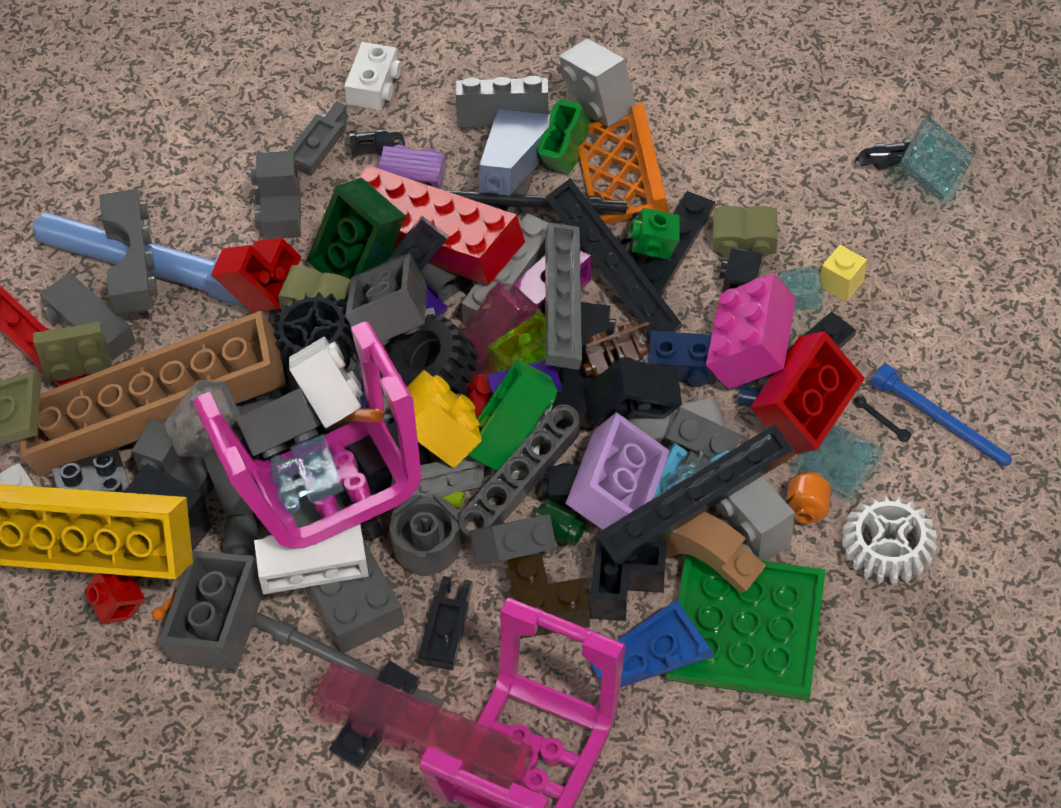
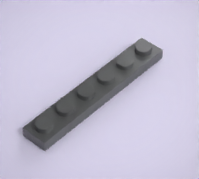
(562, 296)

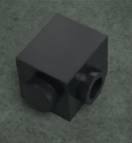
(740, 268)
(559, 483)

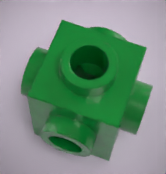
(654, 233)

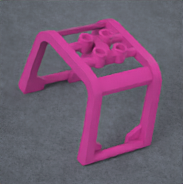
(402, 464)
(447, 774)

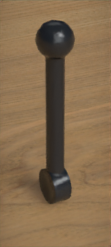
(902, 434)

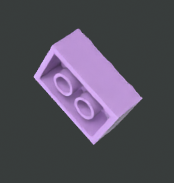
(616, 472)

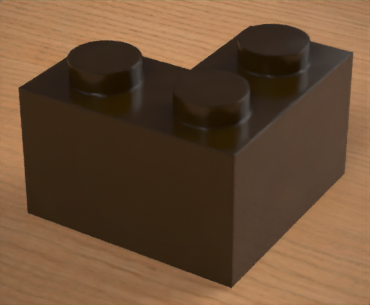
(560, 599)

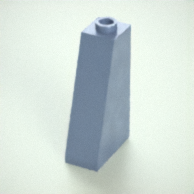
(511, 150)

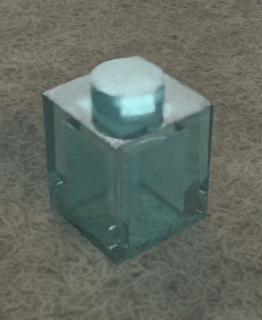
(805, 286)

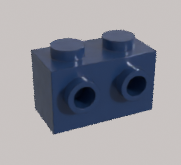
(685, 352)

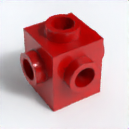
(114, 597)

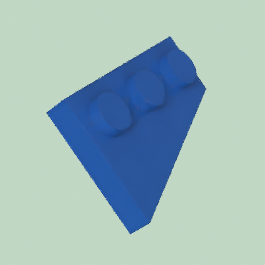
(661, 645)

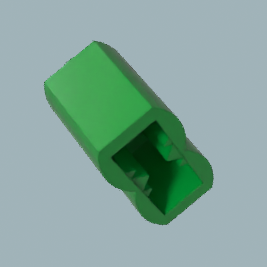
(564, 135)

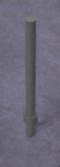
(288, 633)

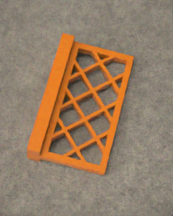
(644, 155)

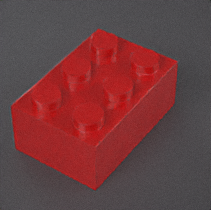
(808, 392)

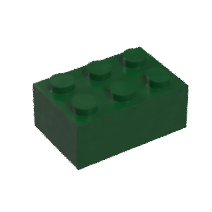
(355, 230)

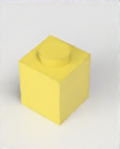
(843, 272)

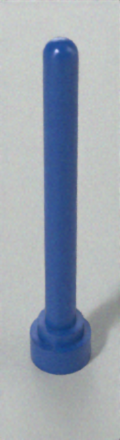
(888, 380)

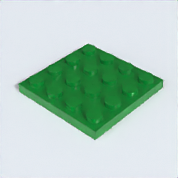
(759, 636)

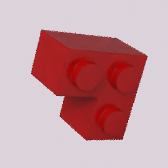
(256, 272)

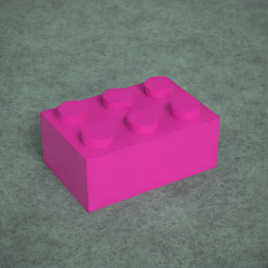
(751, 331)

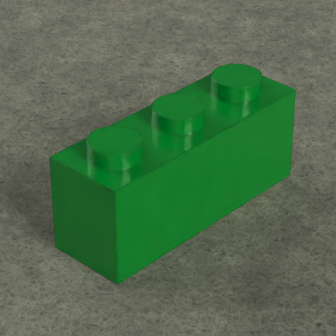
(512, 413)

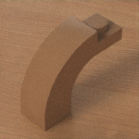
(717, 546)

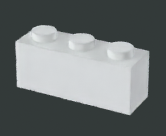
(326, 562)

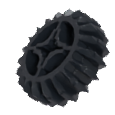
(310, 321)

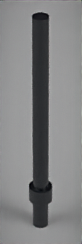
(535, 201)

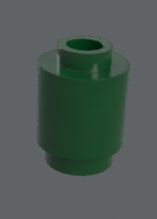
(566, 524)

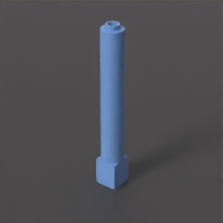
(93, 243)

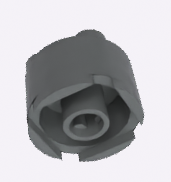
(425, 534)

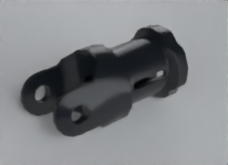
(379, 138)
(883, 155)

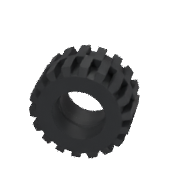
(438, 335)

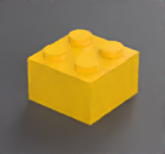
(443, 419)

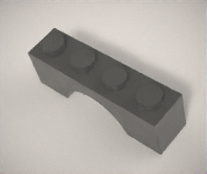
(129, 280)

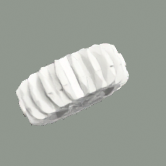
(887, 556)

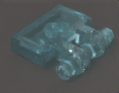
(317, 473)

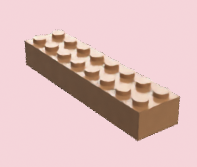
(121, 400)

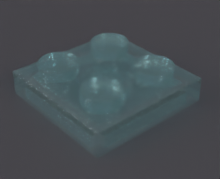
(936, 160)
(843, 461)

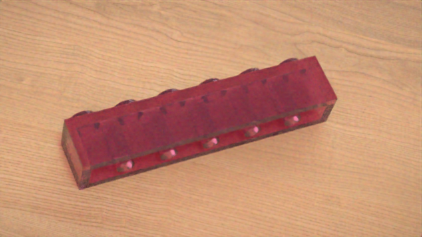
(418, 724)

